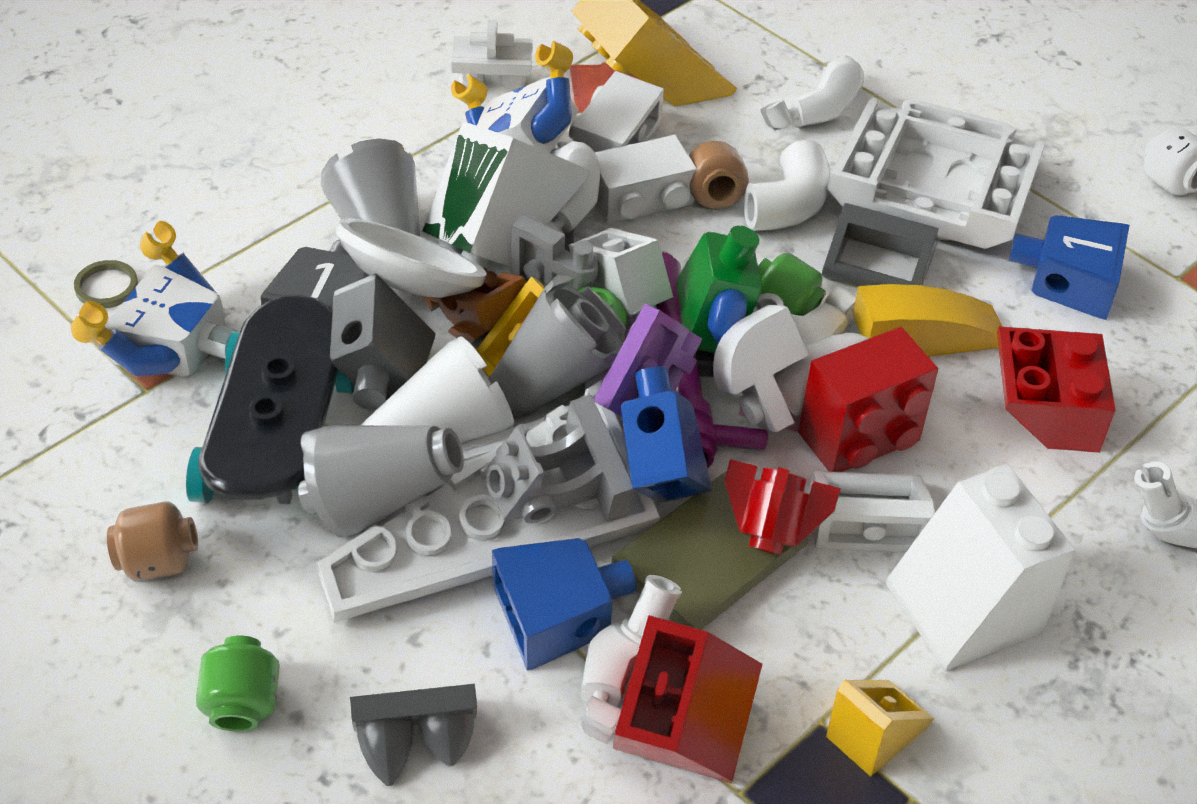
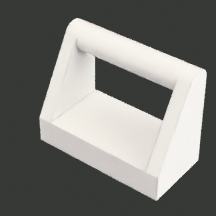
(874, 522)

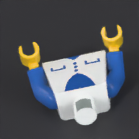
(531, 114)
(165, 321)

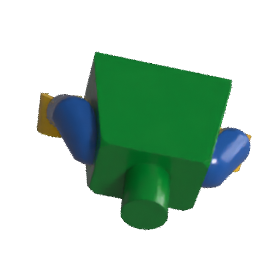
(719, 284)

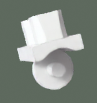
(493, 55)

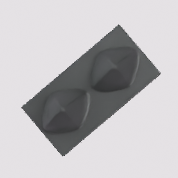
(387, 721)

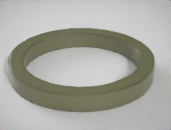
(105, 265)

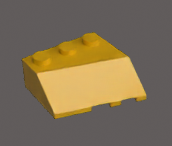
(649, 48)

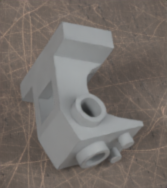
(586, 462)

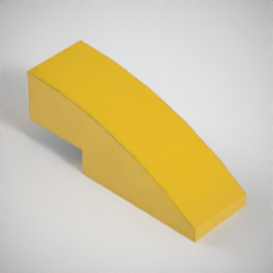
(932, 316)

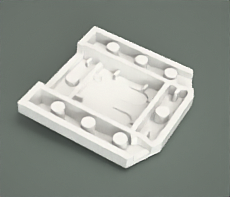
(938, 170)

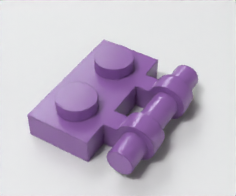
(651, 342)

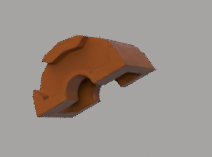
(480, 309)

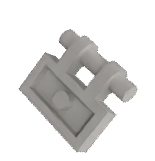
(541, 254)

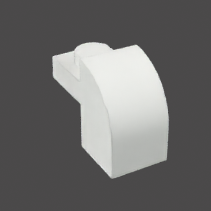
(750, 357)

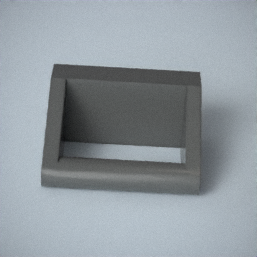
(884, 232)

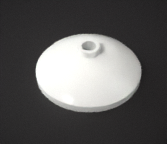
(408, 261)

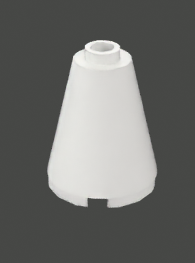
(449, 394)

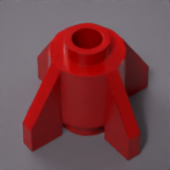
(776, 507)

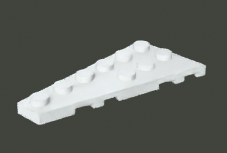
(452, 532)

